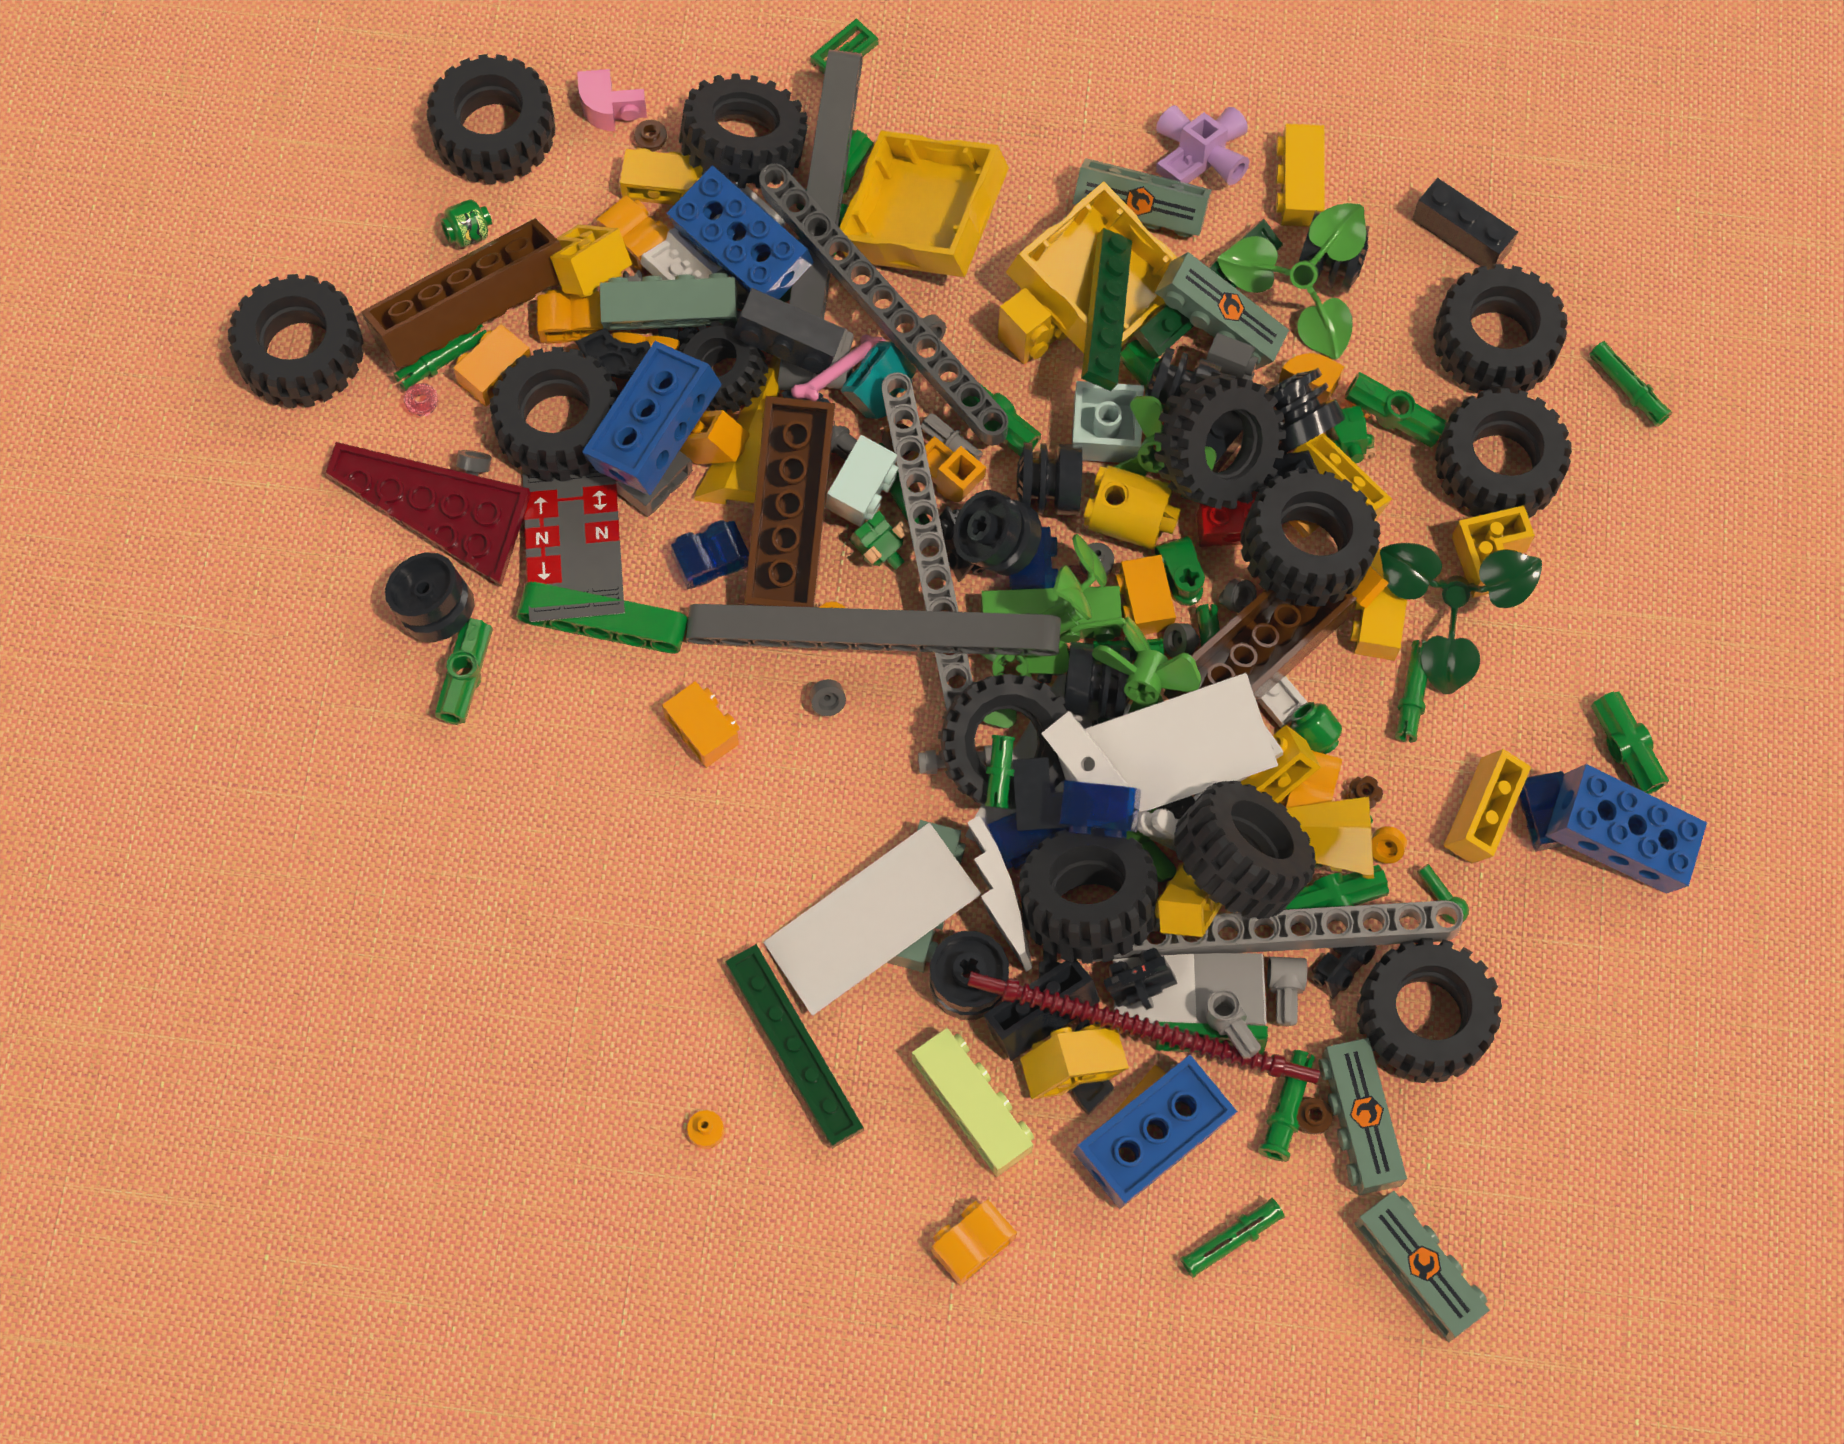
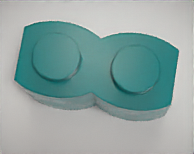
(865, 383)

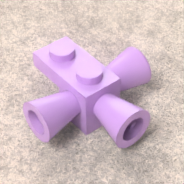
(1202, 145)

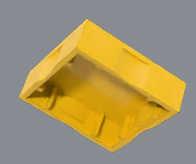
(924, 202)
(1061, 264)

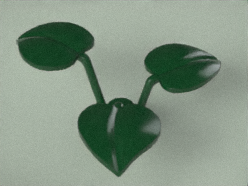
(1507, 577)

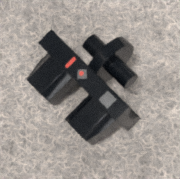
(1140, 982)

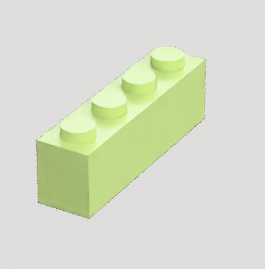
(973, 1102)

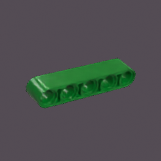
(638, 627)

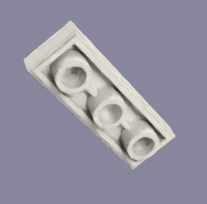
(1075, 747)

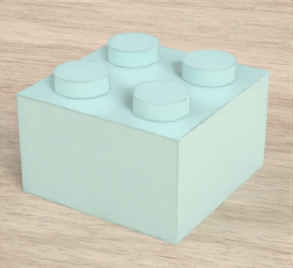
(1106, 422)
(861, 480)

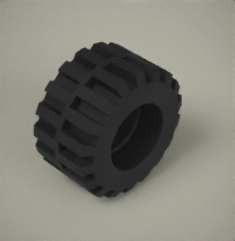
(746, 375)

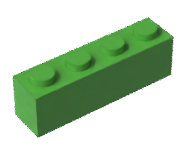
(1103, 600)

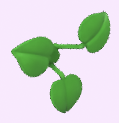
(1340, 234)
(1075, 604)

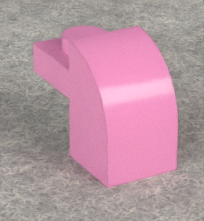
(603, 105)

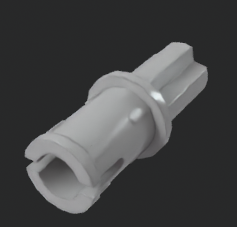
(936, 427)

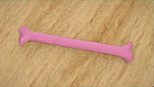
(810, 390)

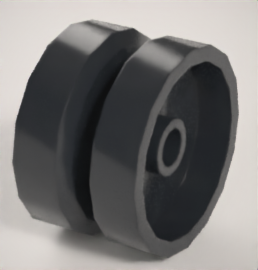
(997, 533)
(429, 597)
(960, 955)

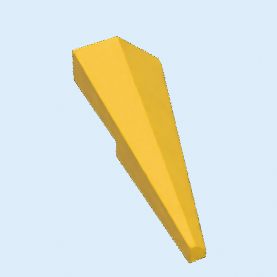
(739, 478)
(1339, 834)

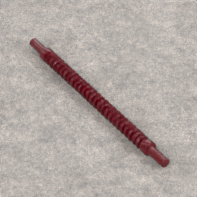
(1011, 990)

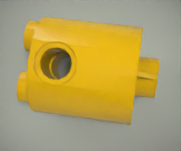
(1142, 509)

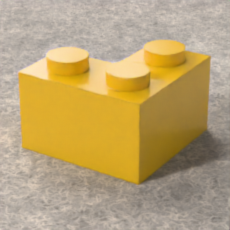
(589, 258)
(1027, 327)
(1488, 533)
(1073, 1059)

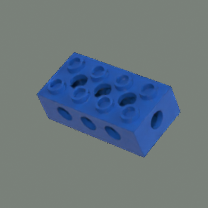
(739, 216)
(652, 417)
(1626, 829)
(1156, 1107)

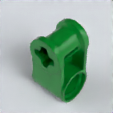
(1182, 570)

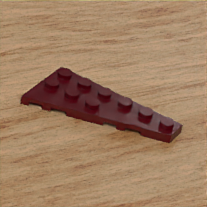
(453, 509)

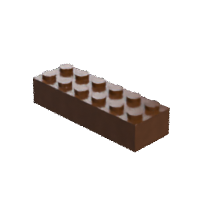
(464, 294)
(789, 502)
(1267, 641)

